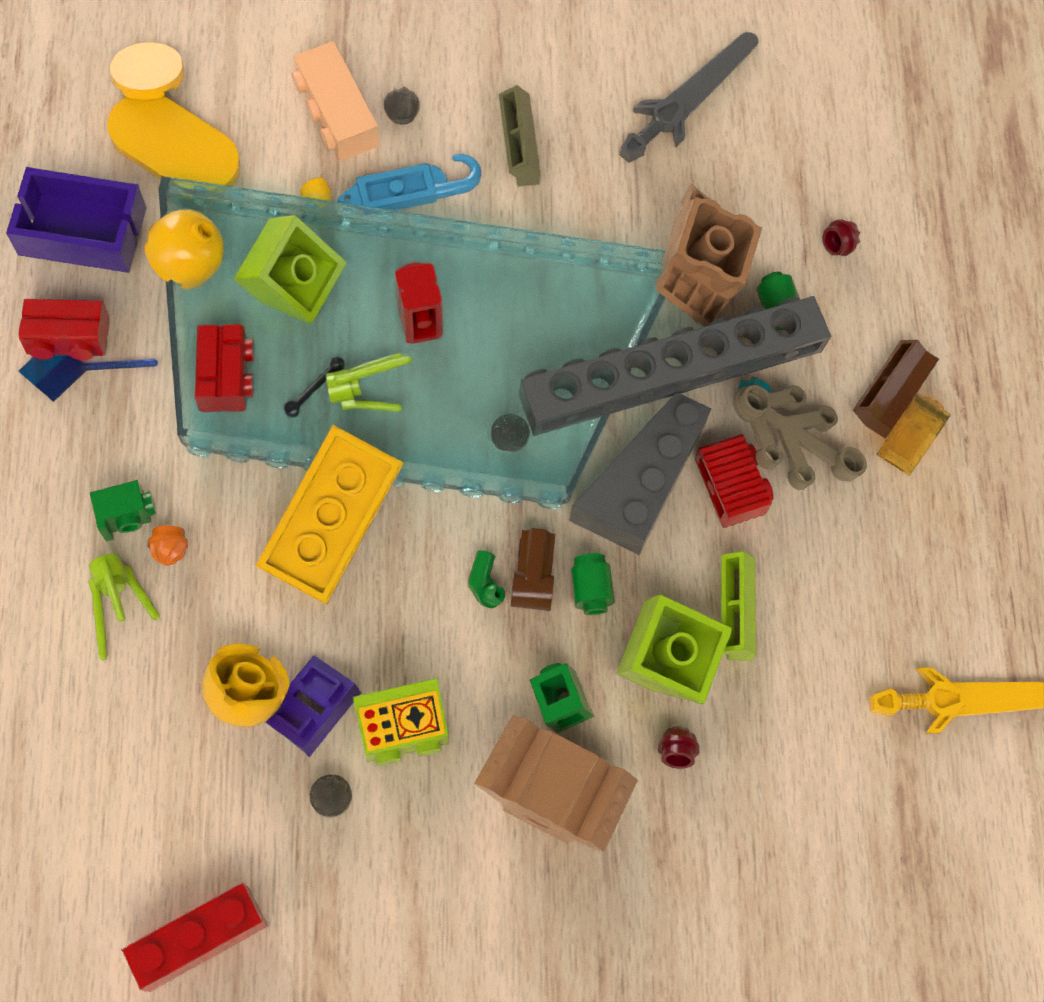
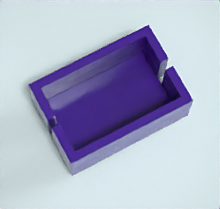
(77, 219)

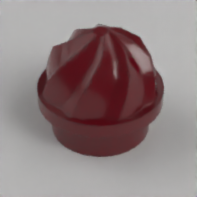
(841, 237)
(678, 748)

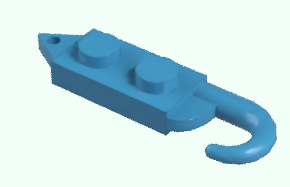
(410, 186)

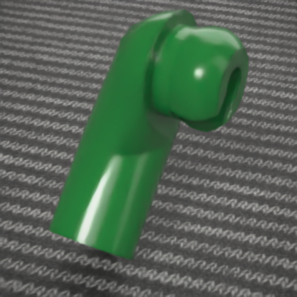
(481, 583)

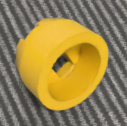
(316, 189)

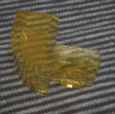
(914, 433)

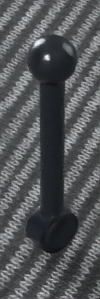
(292, 408)

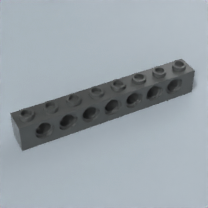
(548, 412)

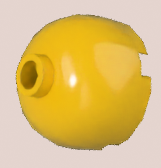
(185, 248)
(243, 685)

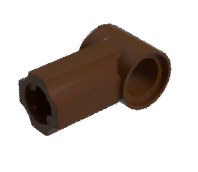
(533, 578)

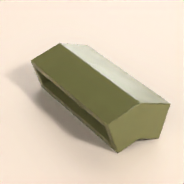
(519, 101)

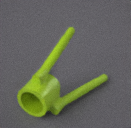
(345, 384)
(110, 579)

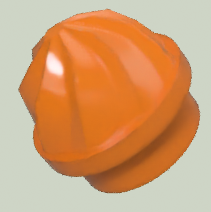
(167, 544)

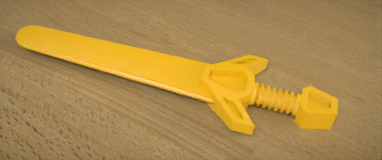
(957, 699)

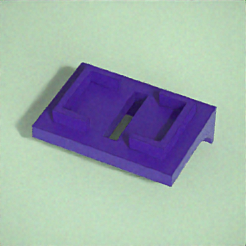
(326, 688)

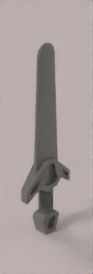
(670, 113)

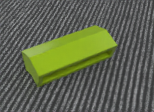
(745, 605)

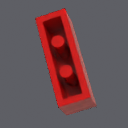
(194, 938)

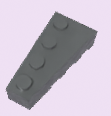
(638, 482)

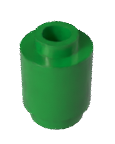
(775, 289)
(592, 584)

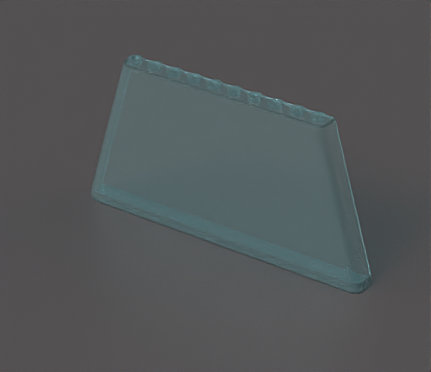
(508, 309)

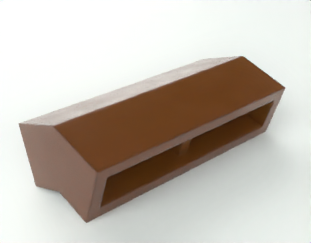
(895, 386)

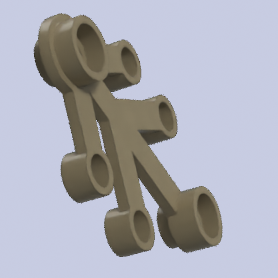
(757, 407)

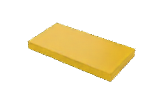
(329, 514)

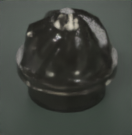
(401, 105)
(510, 433)
(330, 795)

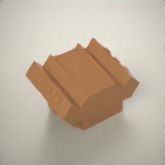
(706, 257)
(556, 784)

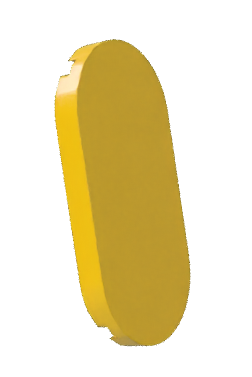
(172, 142)

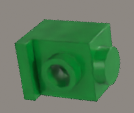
(122, 508)
(549, 686)

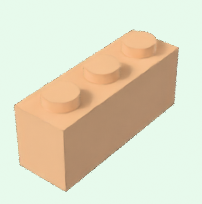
(335, 101)

